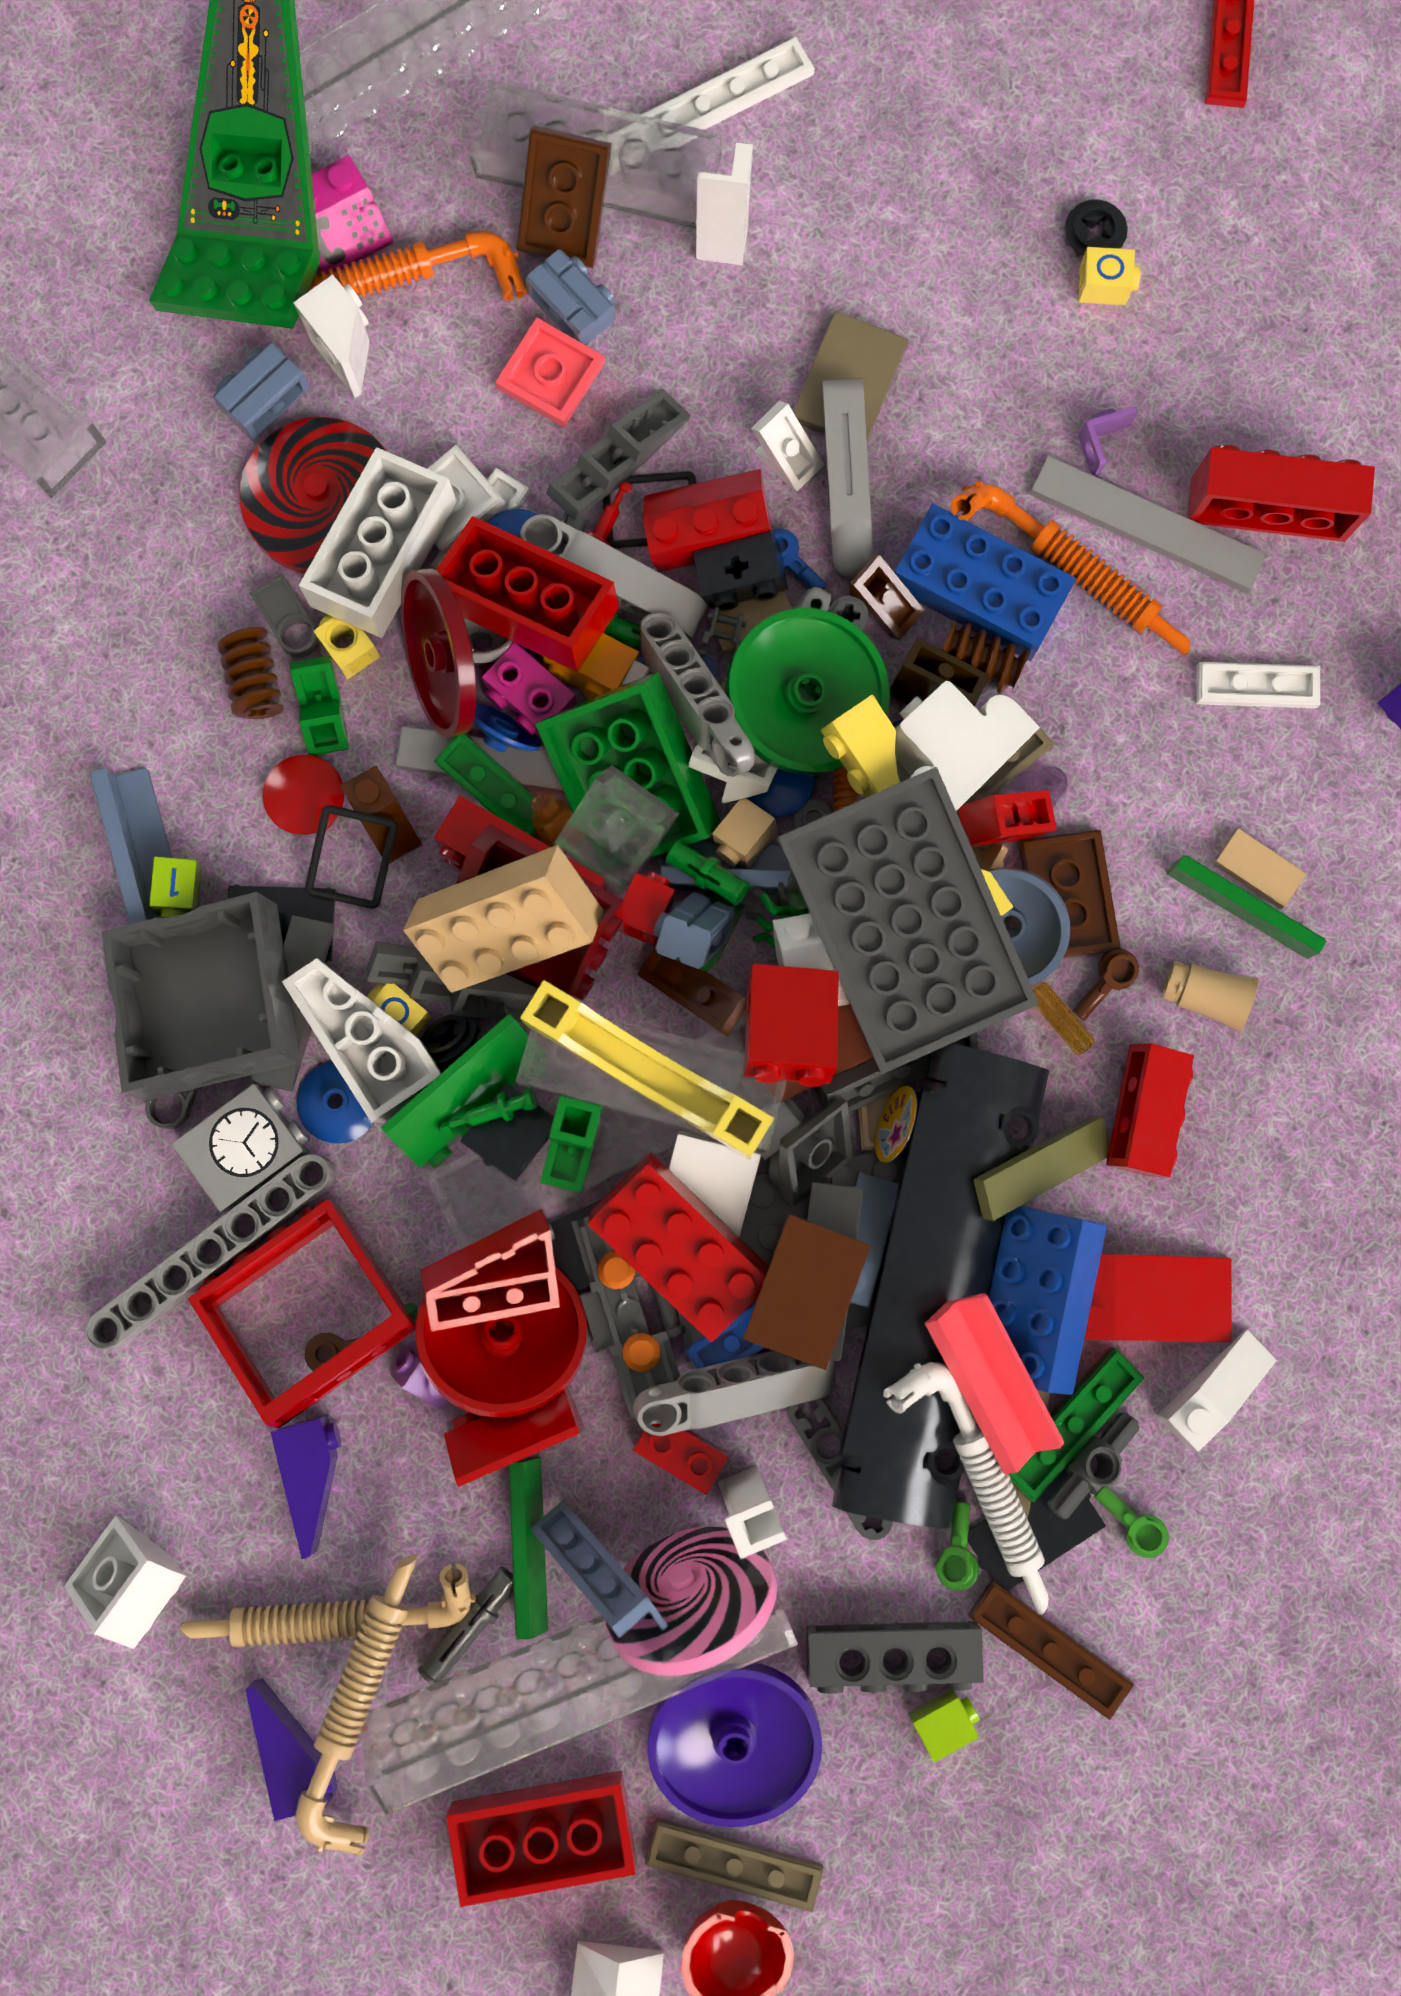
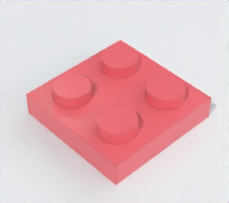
(550, 372)

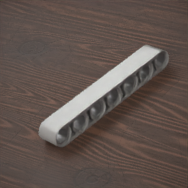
(192, 1258)

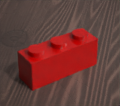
(1150, 1110)

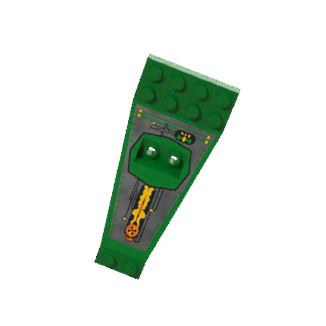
(247, 193)

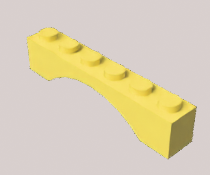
(866, 748)
(646, 1070)

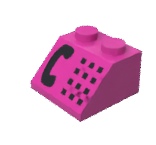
(346, 216)

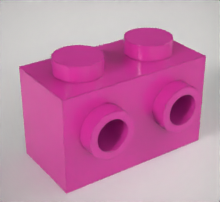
(526, 689)

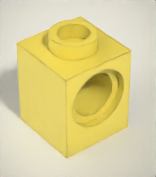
(348, 659)

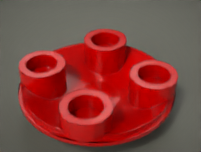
(299, 791)

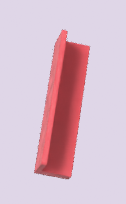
(993, 1381)

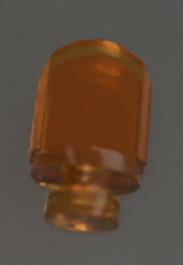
(549, 817)

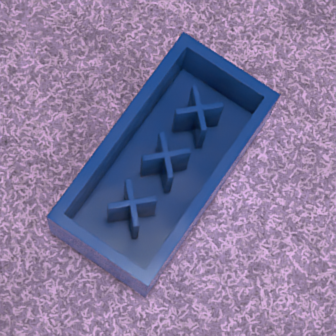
(983, 581)
(1046, 1291)

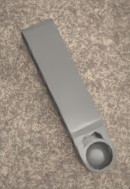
(847, 475)
(636, 585)
(695, 693)
(731, 1392)

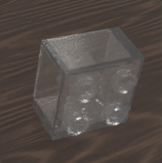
(616, 828)

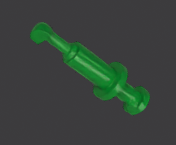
(501, 1108)

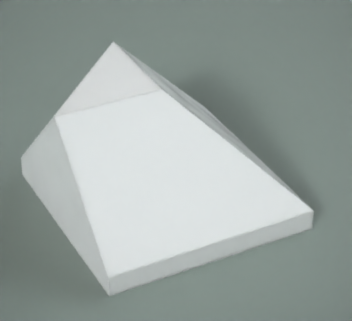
(616, 1970)

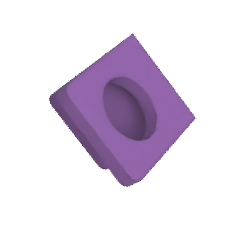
(1101, 424)

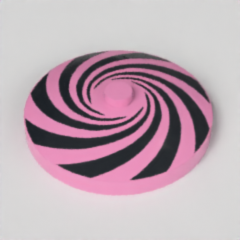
(704, 1596)

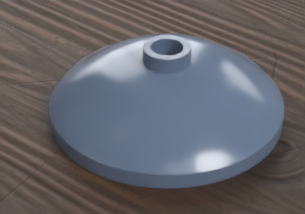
(1042, 919)

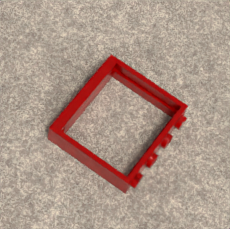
(334, 1372)

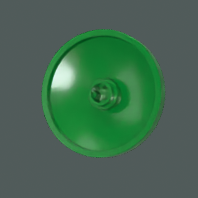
(796, 679)

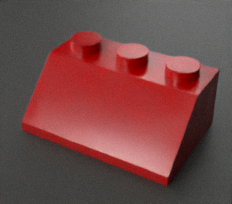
(703, 517)
(490, 1443)

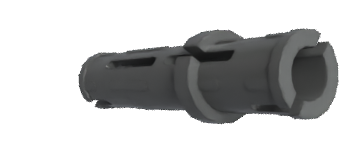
(438, 1665)

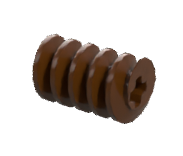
(986, 657)
(246, 674)

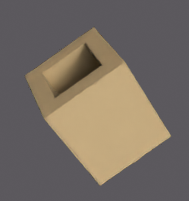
(744, 834)

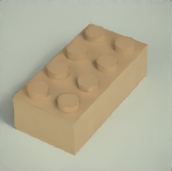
(504, 919)

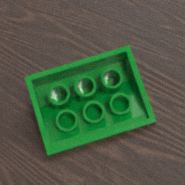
(643, 739)

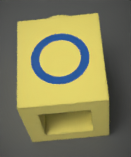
(1108, 275)
(400, 1007)

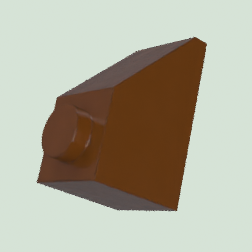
(372, 795)

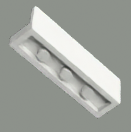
(724, 210)

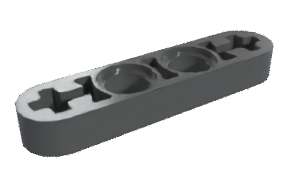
(831, 1466)

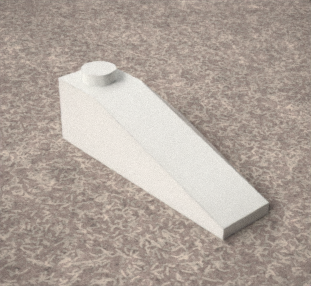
(369, 1047)

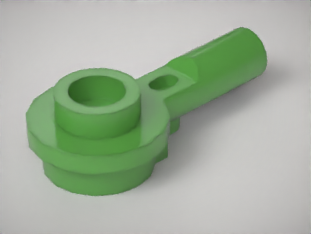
(1144, 1533)
(957, 1565)

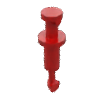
(610, 514)

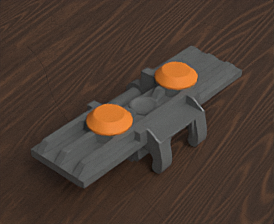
(619, 1321)

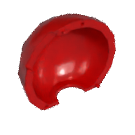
(736, 1952)

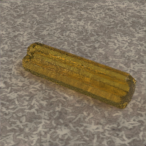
(1062, 1019)

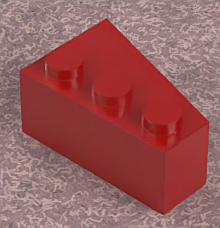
(494, 1277)

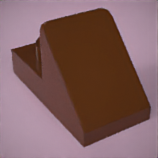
(886, 597)

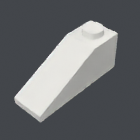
(1217, 1392)

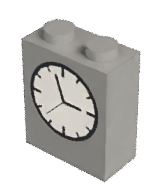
(241, 1146)

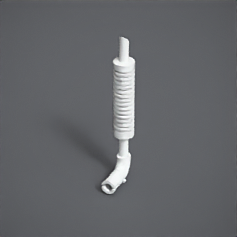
(989, 1482)

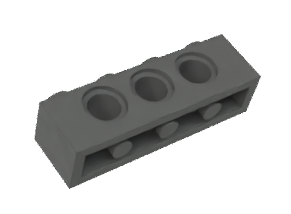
(958, 1672)

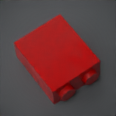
(791, 1024)

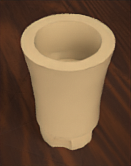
(1211, 993)

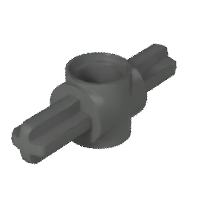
(1080, 1478)

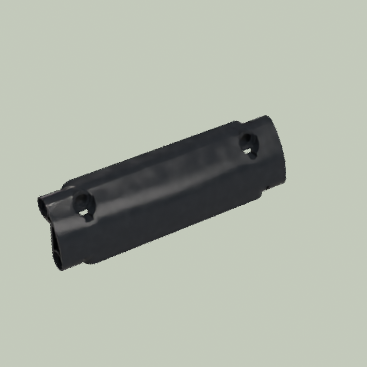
(932, 1255)

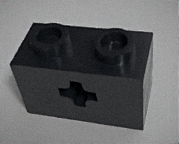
(721, 567)

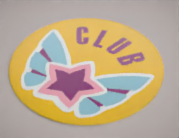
(895, 1124)

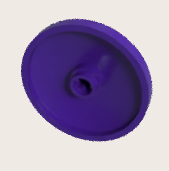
(736, 1747)

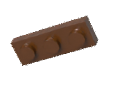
(695, 991)

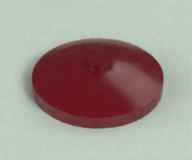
(438, 652)

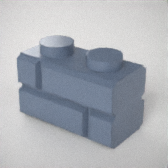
(570, 297)
(260, 390)
(694, 930)

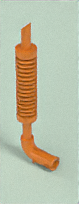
(418, 262)
(1074, 561)

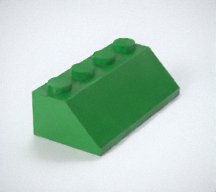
(463, 1086)

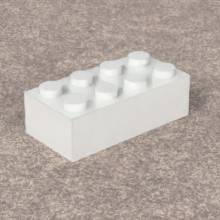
(378, 541)

